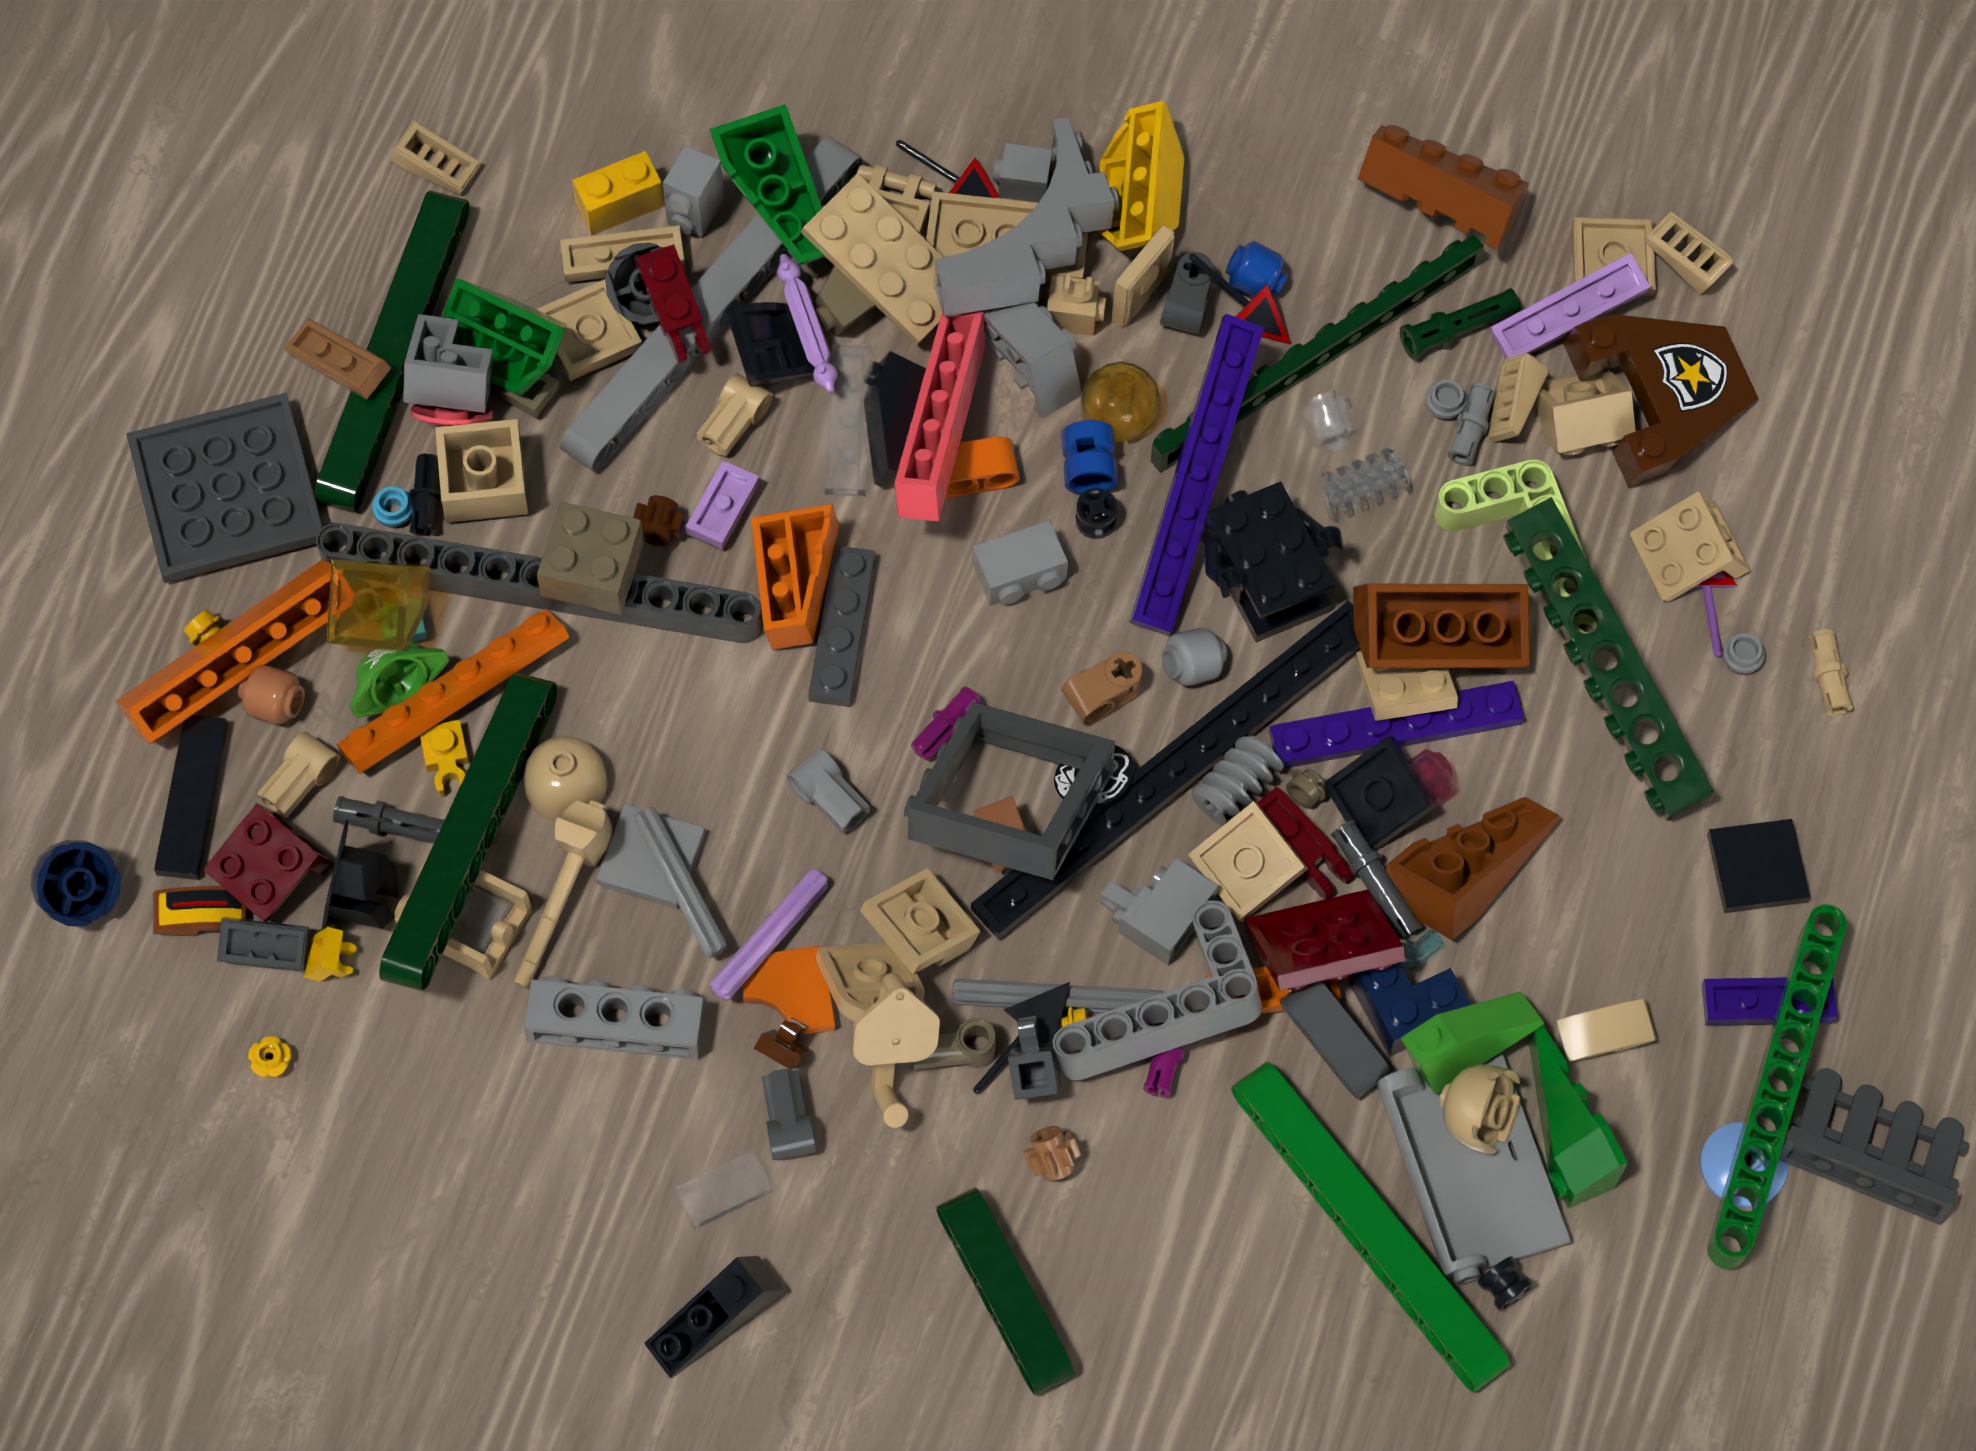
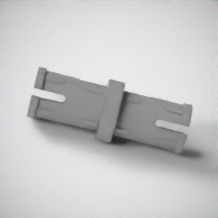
(1472, 424)

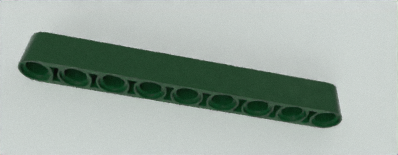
(412, 292)
(467, 833)

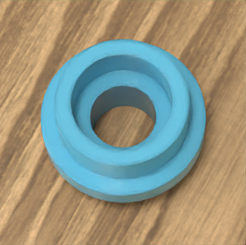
(392, 496)

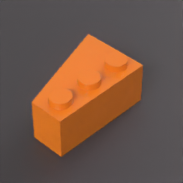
(793, 570)

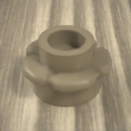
(1306, 787)

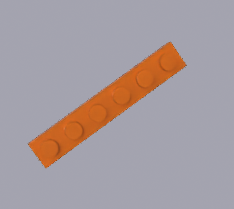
(452, 690)

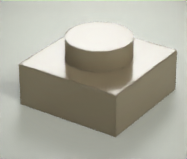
(535, 397)

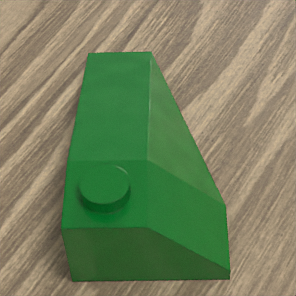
(1578, 1146)

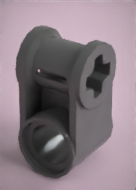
(1188, 297)

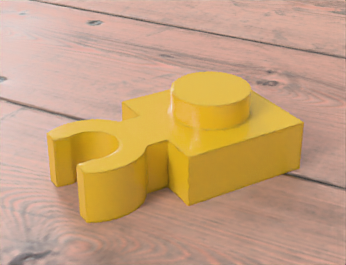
(444, 751)

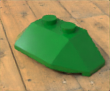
(520, 336)

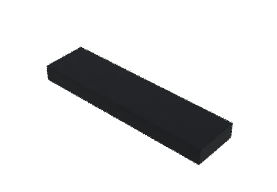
(191, 797)

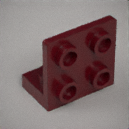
(265, 862)

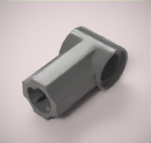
(788, 1125)

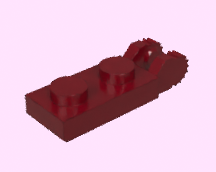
(672, 299)
(1305, 840)

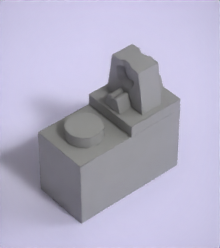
(1160, 917)

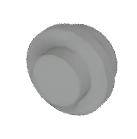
(1446, 399)
(1743, 653)

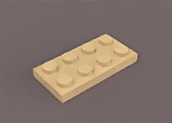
(968, 221)
(879, 256)

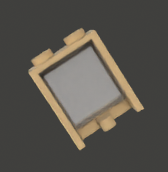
(487, 923)

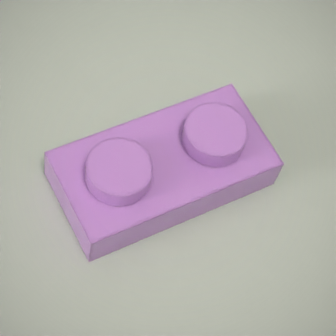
(722, 505)

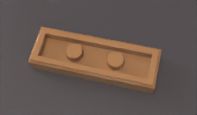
(337, 358)

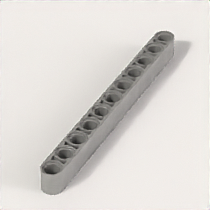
(728, 282)

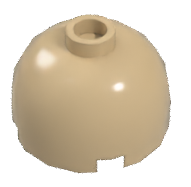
(562, 773)
(1481, 1106)

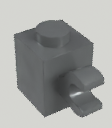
(1033, 1065)

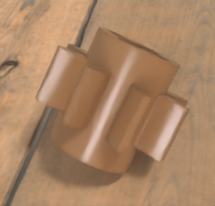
(1052, 1153)

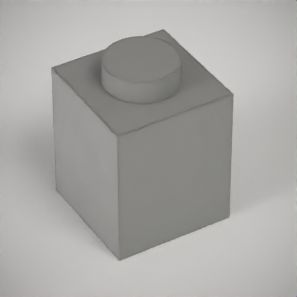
(1023, 172)

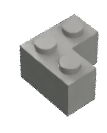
(442, 371)

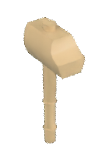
(584, 837)

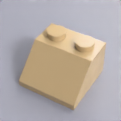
(1585, 412)

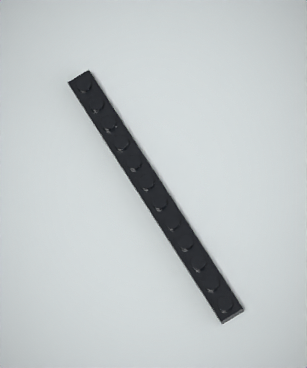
(1178, 766)

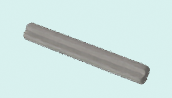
(680, 882)

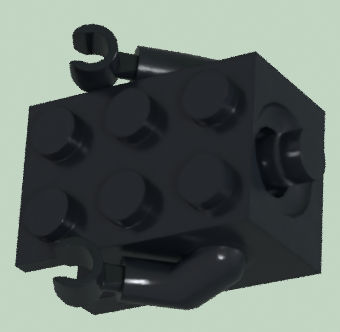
(1269, 559)

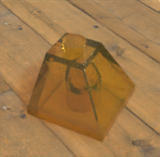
(376, 603)

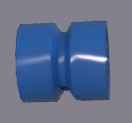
(1089, 456)

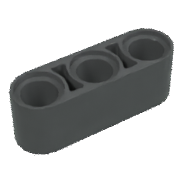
(1335, 1037)

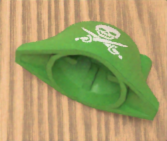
(392, 676)

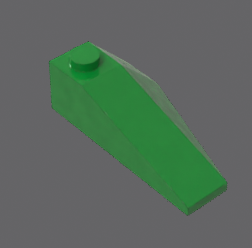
(772, 173)

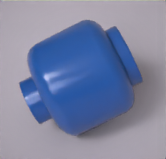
(1254, 267)

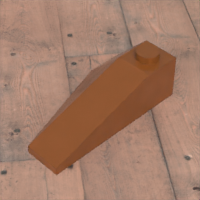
(1461, 873)

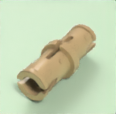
(1830, 672)

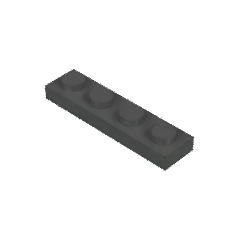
(841, 626)

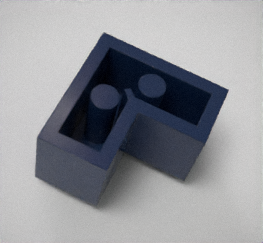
(1398, 1007)

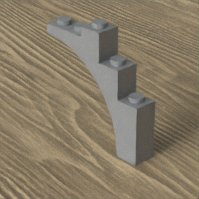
(1047, 238)

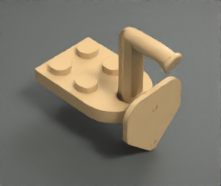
(886, 1011)

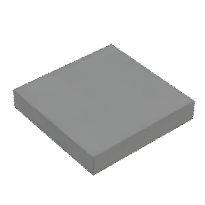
(631, 866)

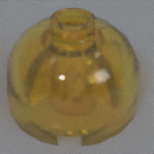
(1124, 398)

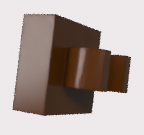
(783, 1044)

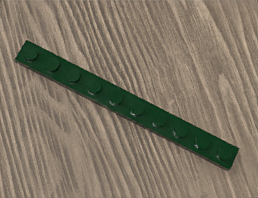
(1336, 339)

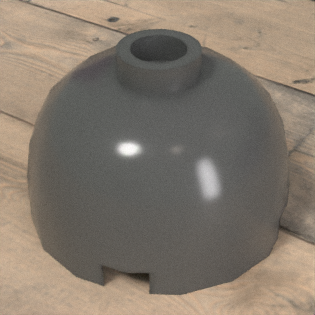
(626, 286)

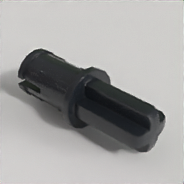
(425, 496)

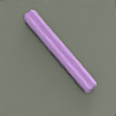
(769, 934)

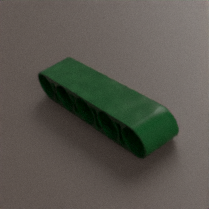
(1005, 1291)

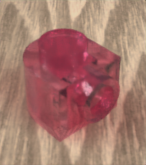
(1434, 773)

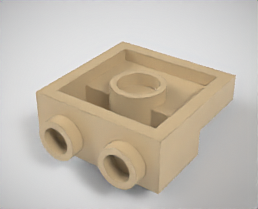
(921, 922)

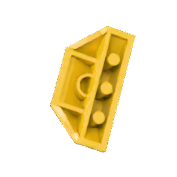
(1147, 172)

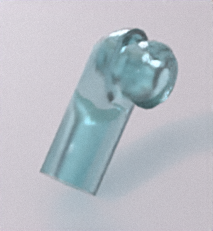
(1421, 950)

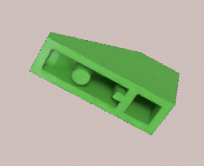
(1468, 1037)

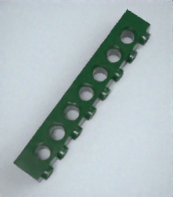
(1546, 524)

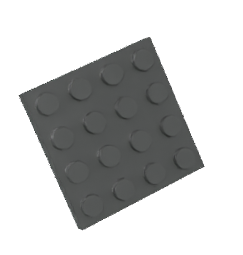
(225, 487)

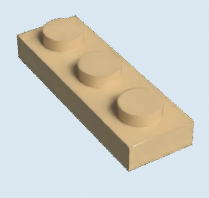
(591, 255)

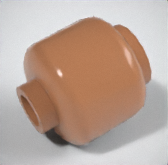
(271, 694)

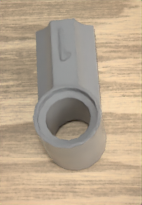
(821, 782)

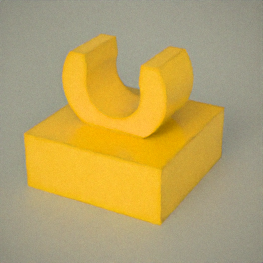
(324, 955)

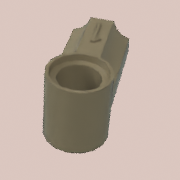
(953, 1049)

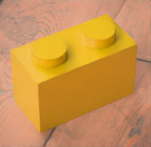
(618, 193)

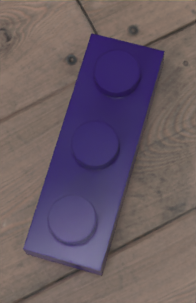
(1753, 1001)

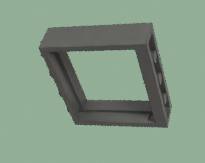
(999, 842)

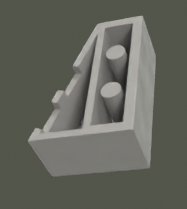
(1036, 351)

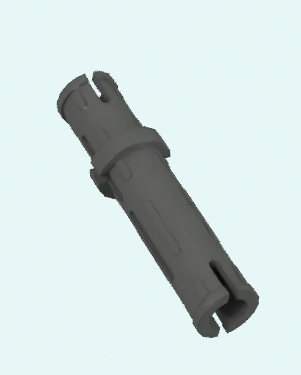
(351, 810)
(1374, 876)

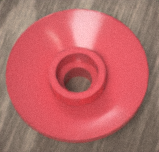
(448, 417)

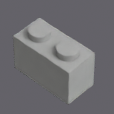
(693, 191)
(1020, 563)

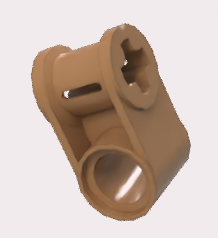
(1100, 691)

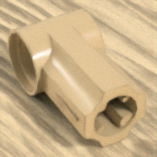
(736, 410)
(303, 766)

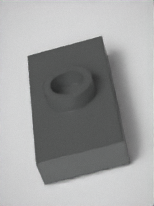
(263, 943)

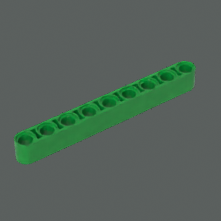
(1772, 1103)
(1370, 1227)

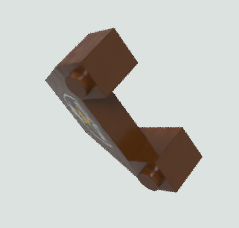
(1681, 377)

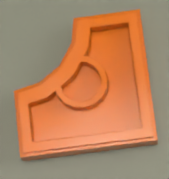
(793, 987)

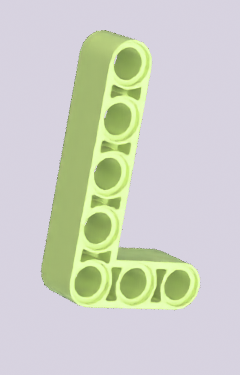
(1515, 499)

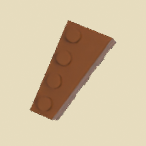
(1444, 182)

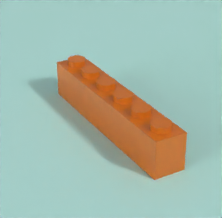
(229, 654)

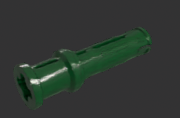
(1441, 326)

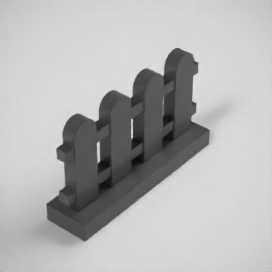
(1865, 1168)

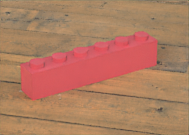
(940, 416)

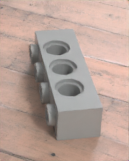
(633, 1034)

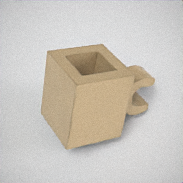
(1076, 303)

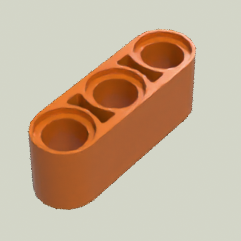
(983, 467)

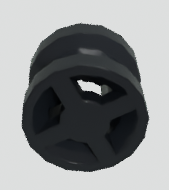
(1092, 504)
(1505, 1283)

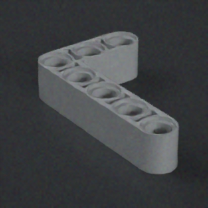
(1171, 1007)

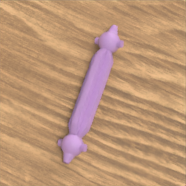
(807, 323)

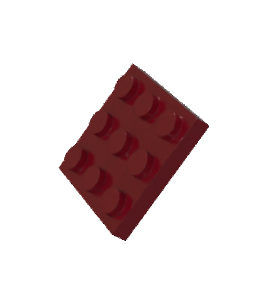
(1324, 940)

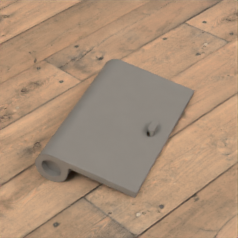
(1471, 1201)

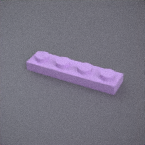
(1570, 307)

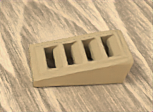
(432, 142)
(1689, 270)
(1516, 394)

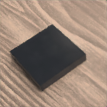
(1380, 793)
(1758, 865)

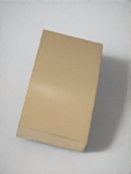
(1606, 1030)

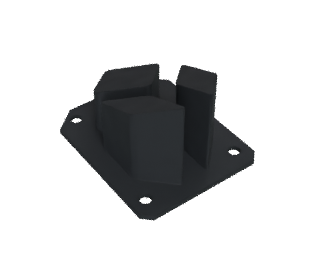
(356, 879)

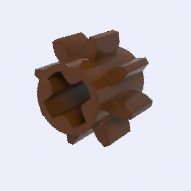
(659, 520)

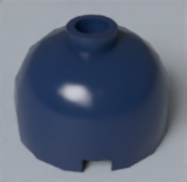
(75, 882)

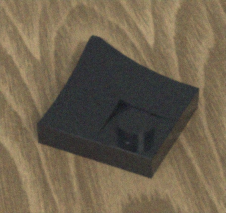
(768, 343)

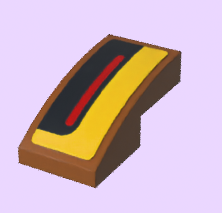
(193, 909)

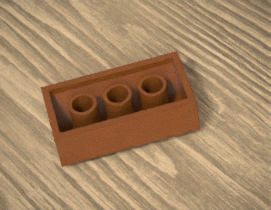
(1442, 625)

